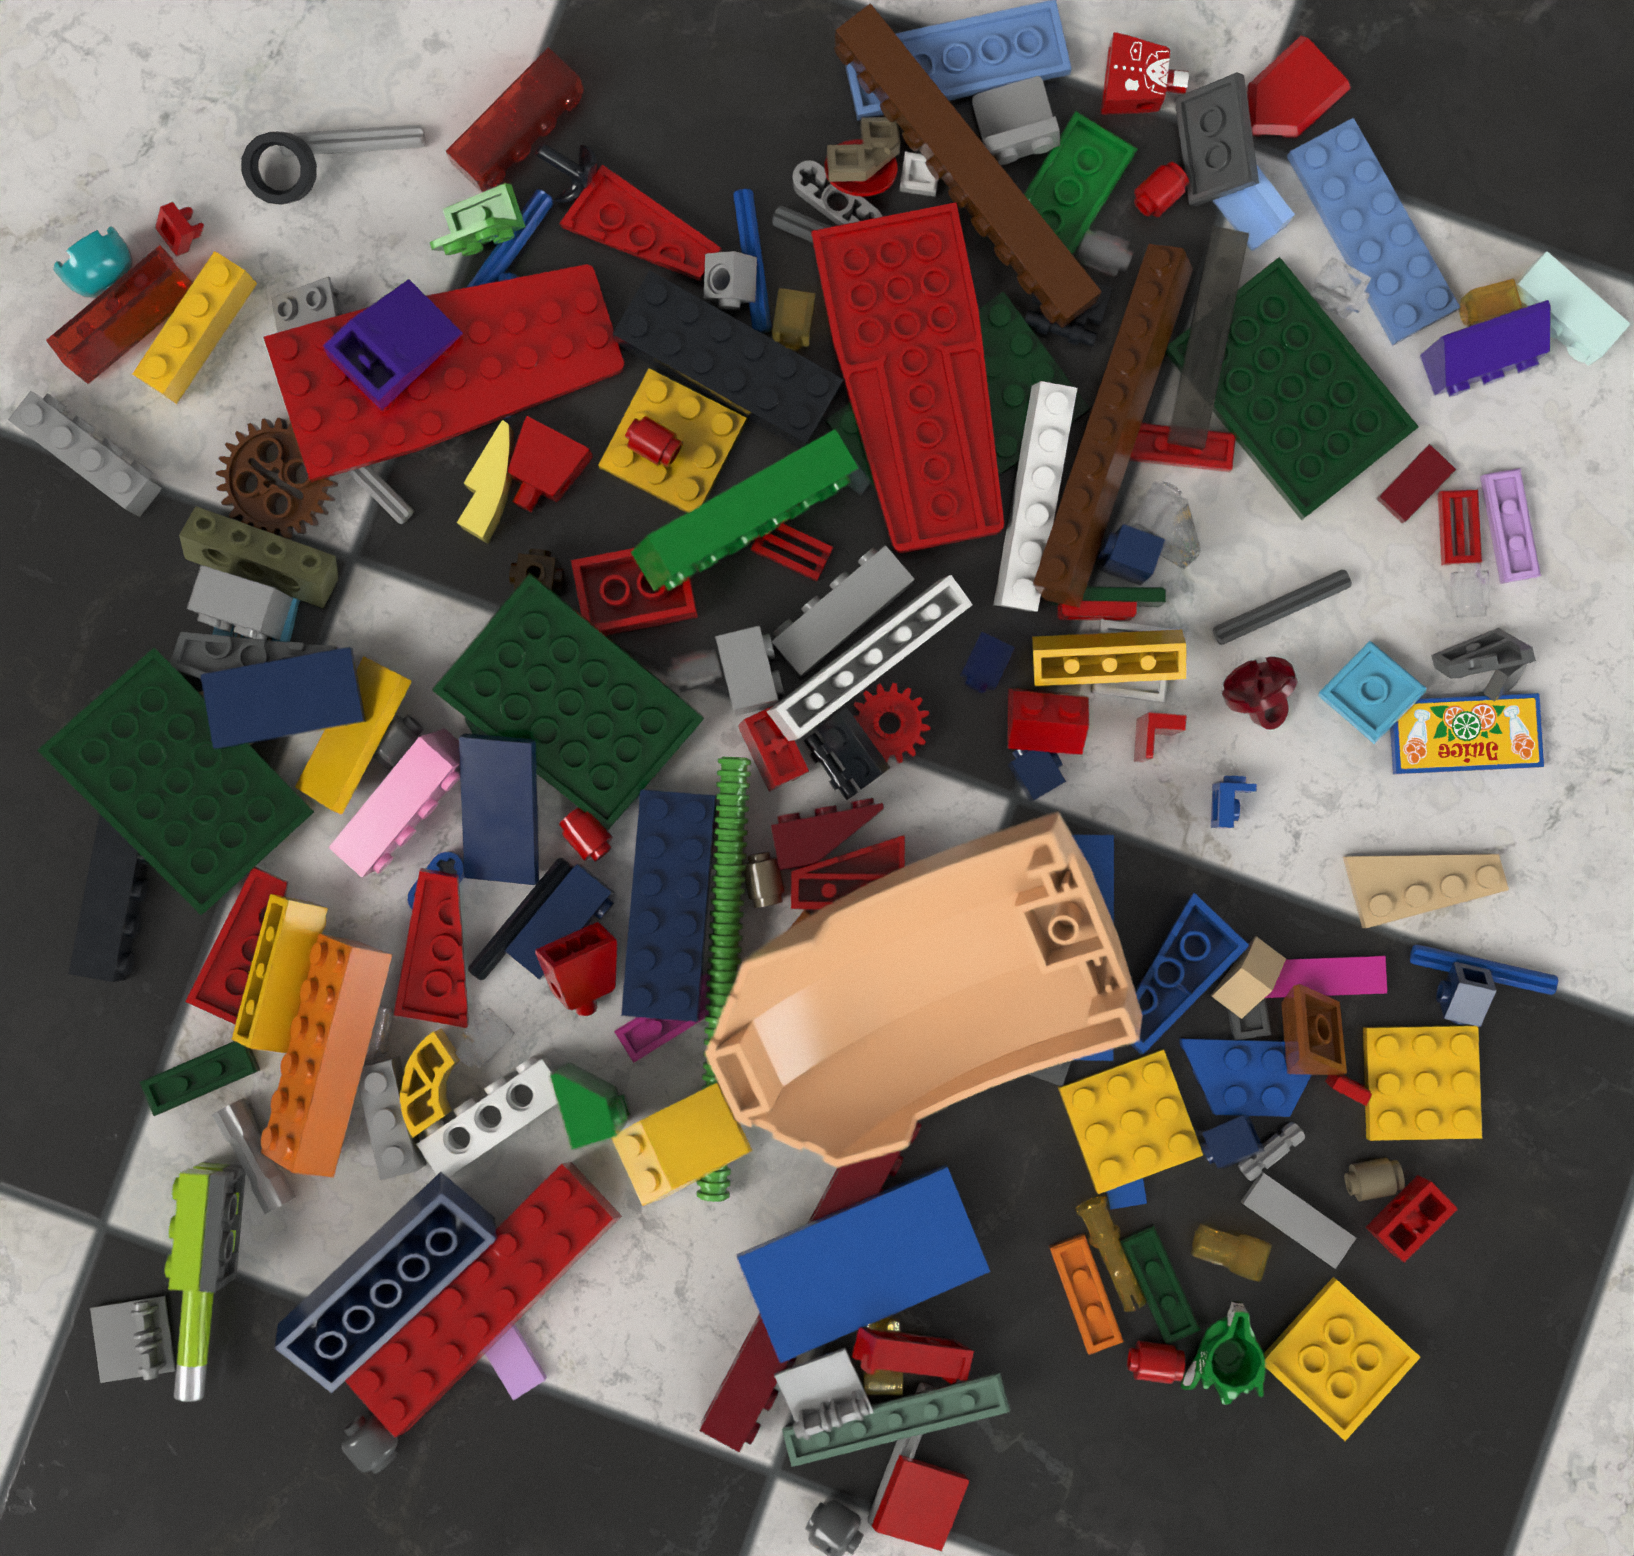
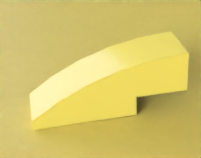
(490, 484)

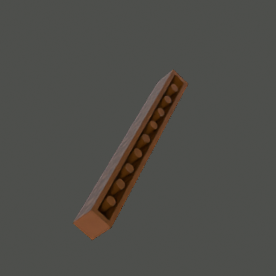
(965, 166)
(1113, 425)

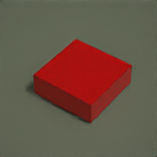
(1349, 1088)

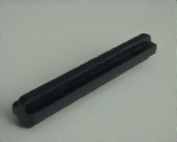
(496, 947)

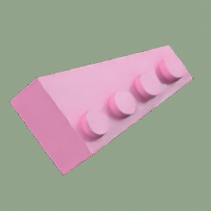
(400, 803)

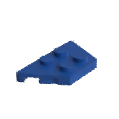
(1244, 1076)

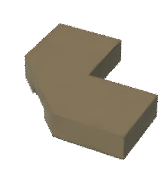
(863, 160)

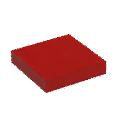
(920, 1503)

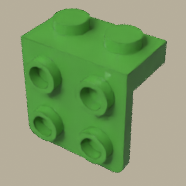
(480, 219)

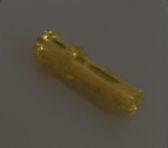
(1105, 1237)

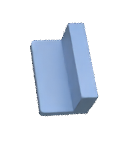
(1256, 211)

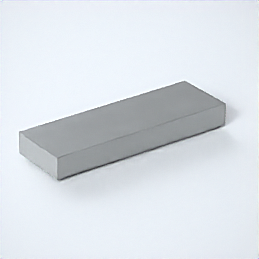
(1298, 1220)

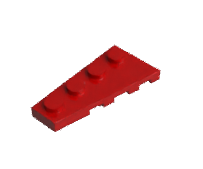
(634, 223)
(434, 962)
(227, 967)

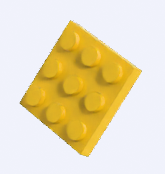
(700, 423)
(1422, 1082)
(1130, 1121)
(1339, 1358)

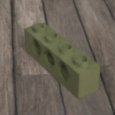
(259, 556)

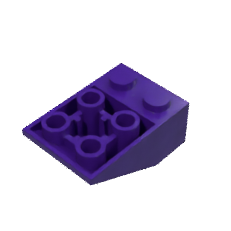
(391, 343)

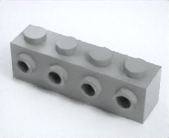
(84, 453)
(842, 611)

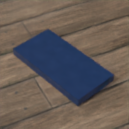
(282, 698)
(499, 808)

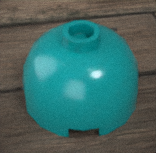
(95, 263)

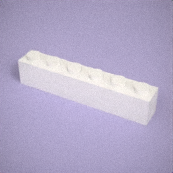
(1035, 493)
(869, 658)

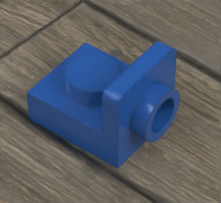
(1225, 807)

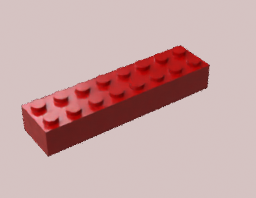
(484, 1300)

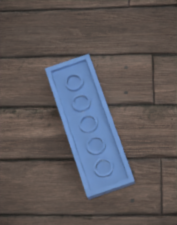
(981, 53)
(1373, 230)

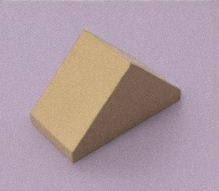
(1249, 978)

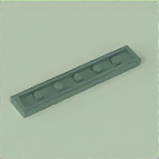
(904, 1418)

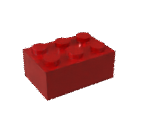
(620, 599)

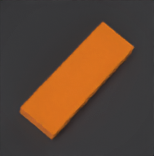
(1086, 1293)

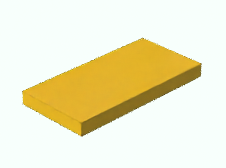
(347, 750)

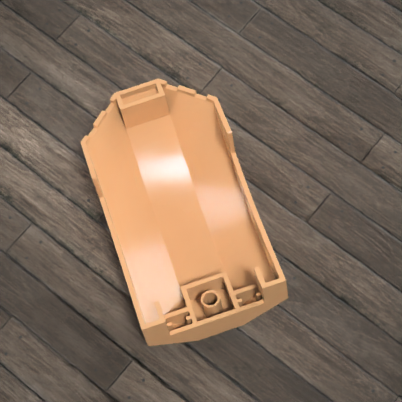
(925, 994)

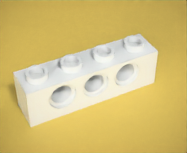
(449, 1157)

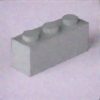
(390, 1139)

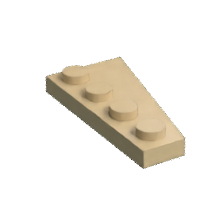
(1412, 885)

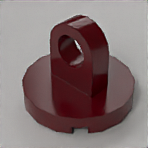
(1260, 687)

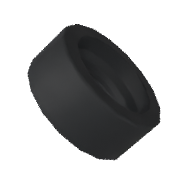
(252, 176)

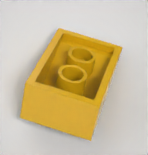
(681, 1144)

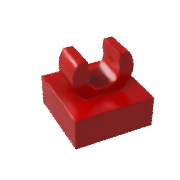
(175, 229)

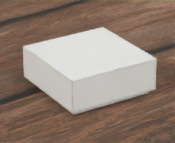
(916, 176)

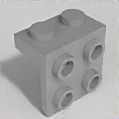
(1016, 120)

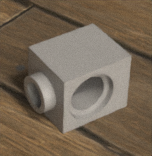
(730, 279)

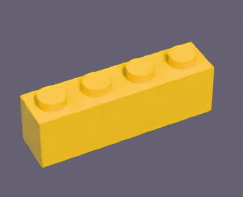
(195, 327)
(1109, 657)
(278, 973)

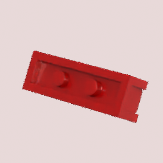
(912, 1354)

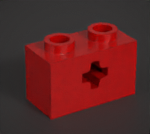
(1411, 1218)

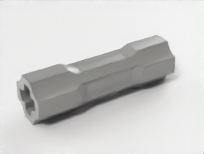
(266, 1179)

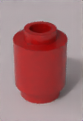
(1161, 189)
(653, 441)
(586, 835)
(1156, 1362)

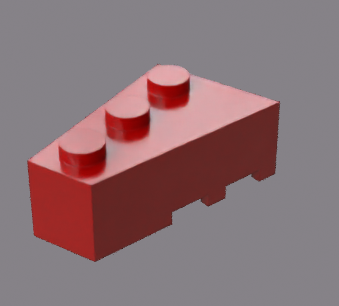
(835, 878)

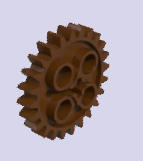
(260, 505)

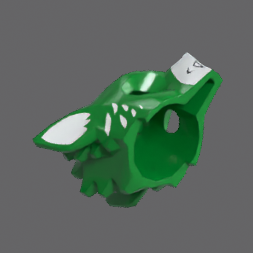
(1228, 1358)

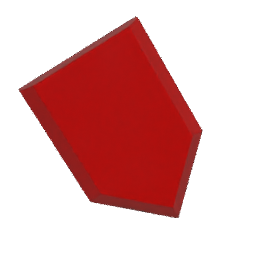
(1294, 91)

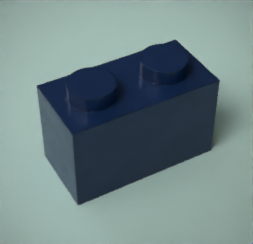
(1130, 554)

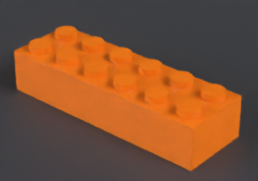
(325, 1055)

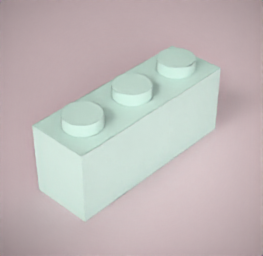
(1577, 313)

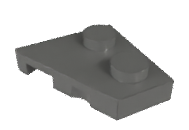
(1483, 654)

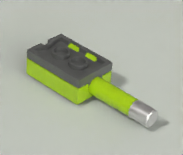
(202, 1260)

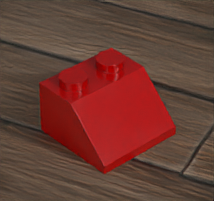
(1047, 721)

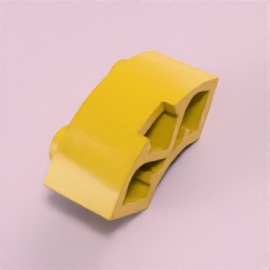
(425, 1082)

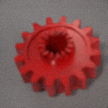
(904, 710)

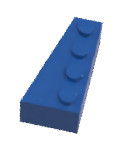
(1184, 968)

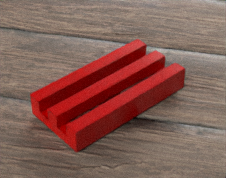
(1445, 527)
(786, 562)
(1099, 610)

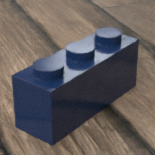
(566, 911)

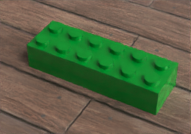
(745, 512)

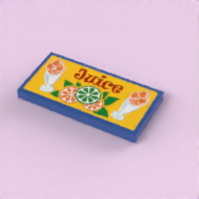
(1468, 735)

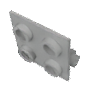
(306, 305)
(133, 1339)
(823, 1393)

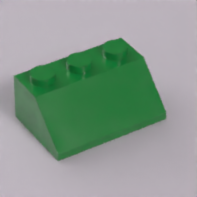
(588, 1106)

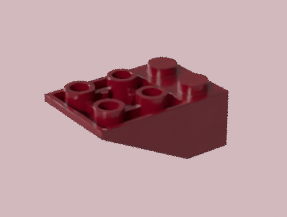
(810, 839)

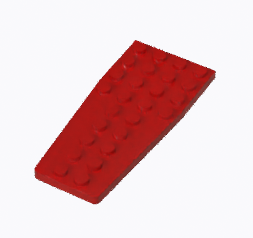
(517, 350)
(914, 371)

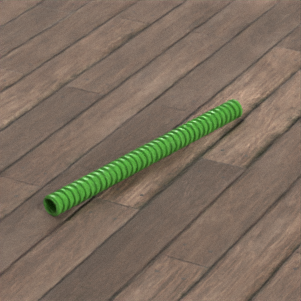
(725, 923)

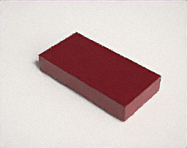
(1415, 483)

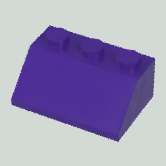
(1488, 350)

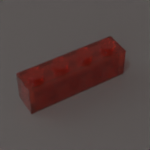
(516, 121)
(121, 315)

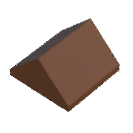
(1313, 1033)

